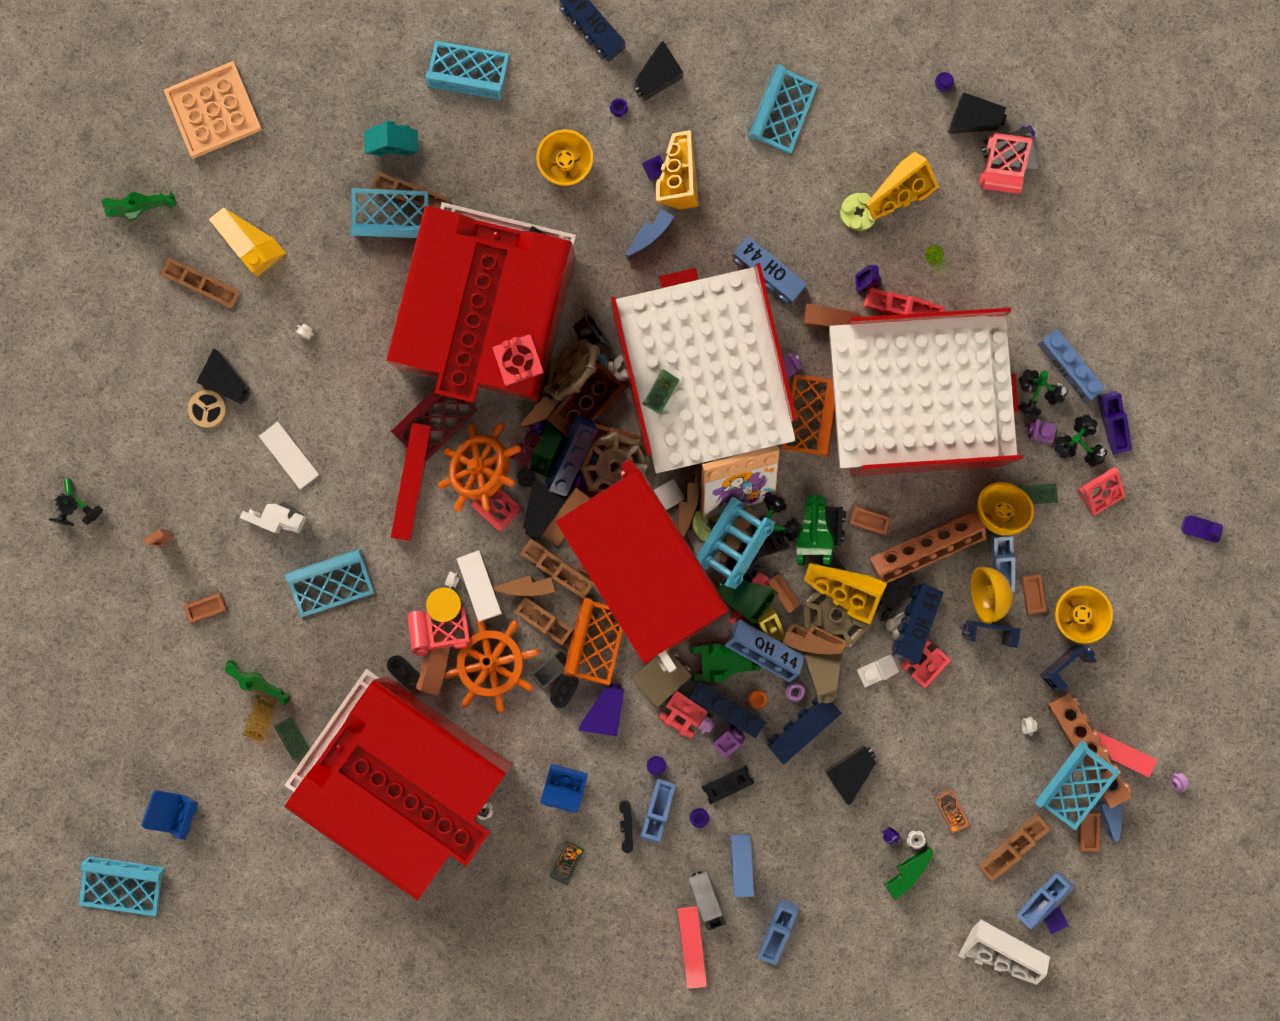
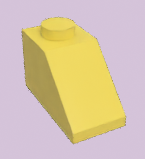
(770, 624)

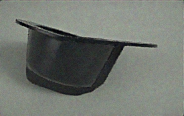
(587, 329)

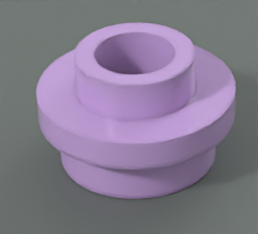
(801, 694)
(706, 724)
(1179, 782)

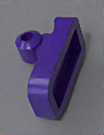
(868, 278)
(1202, 528)

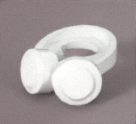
(613, 366)
(892, 624)

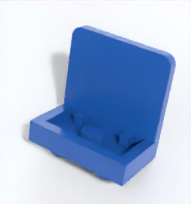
(564, 788)
(170, 813)

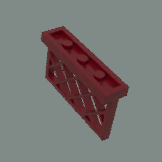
(421, 409)

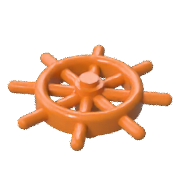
(479, 467)
(490, 664)

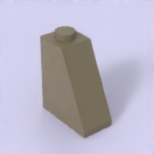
(824, 675)

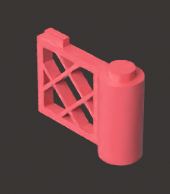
(1005, 179)
(423, 636)

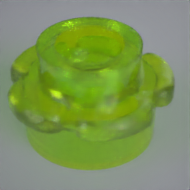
(934, 249)

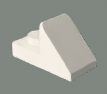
(877, 671)

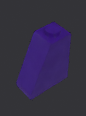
(605, 712)

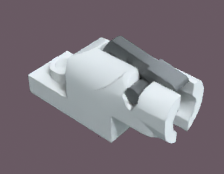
(275, 517)

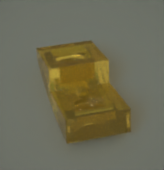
(260, 718)

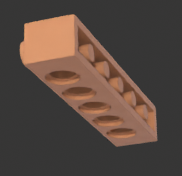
(928, 548)
(1058, 708)

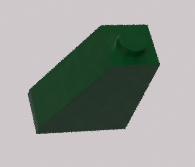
(547, 450)
(748, 598)

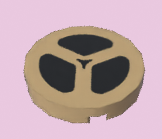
(207, 409)

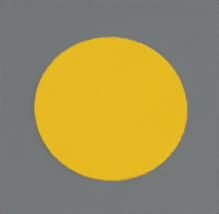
(443, 604)

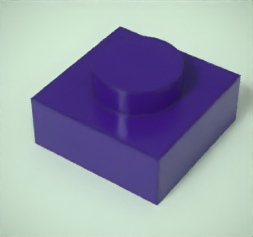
(653, 167)
(1056, 921)

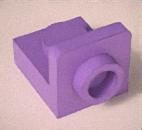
(792, 364)
(1041, 431)
(729, 741)

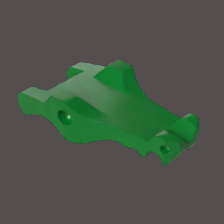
(135, 204)
(815, 532)
(720, 663)
(254, 680)

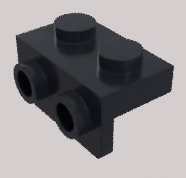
(835, 517)

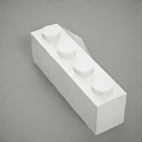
(1005, 953)

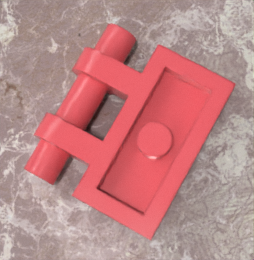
(929, 667)
(686, 709)

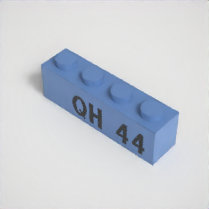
(775, 274)
(1071, 366)
(764, 650)

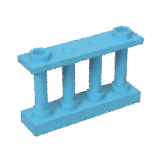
(719, 533)

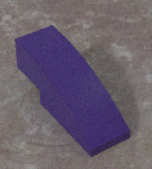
(1115, 422)

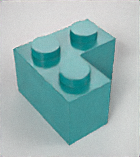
(391, 139)

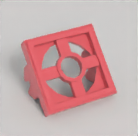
(500, 350)
(1115, 493)
(499, 524)

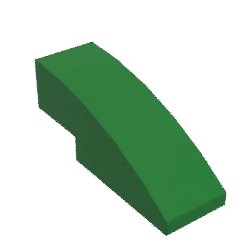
(909, 873)

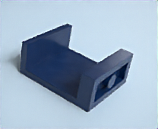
(1010, 634)
(1051, 675)

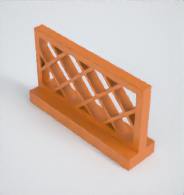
(827, 420)
(578, 642)

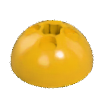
(562, 148)
(1004, 509)
(990, 594)
(1092, 617)

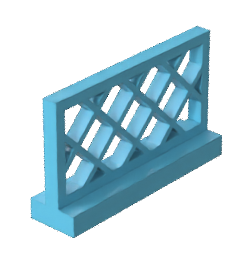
(461, 83)
(768, 102)
(385, 229)
(324, 567)
(1061, 779)
(126, 870)

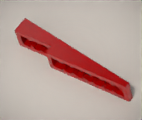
(411, 482)

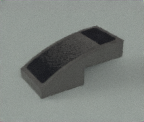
(550, 669)

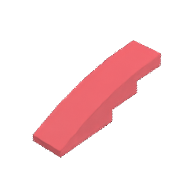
(898, 304)
(1124, 754)
(692, 947)

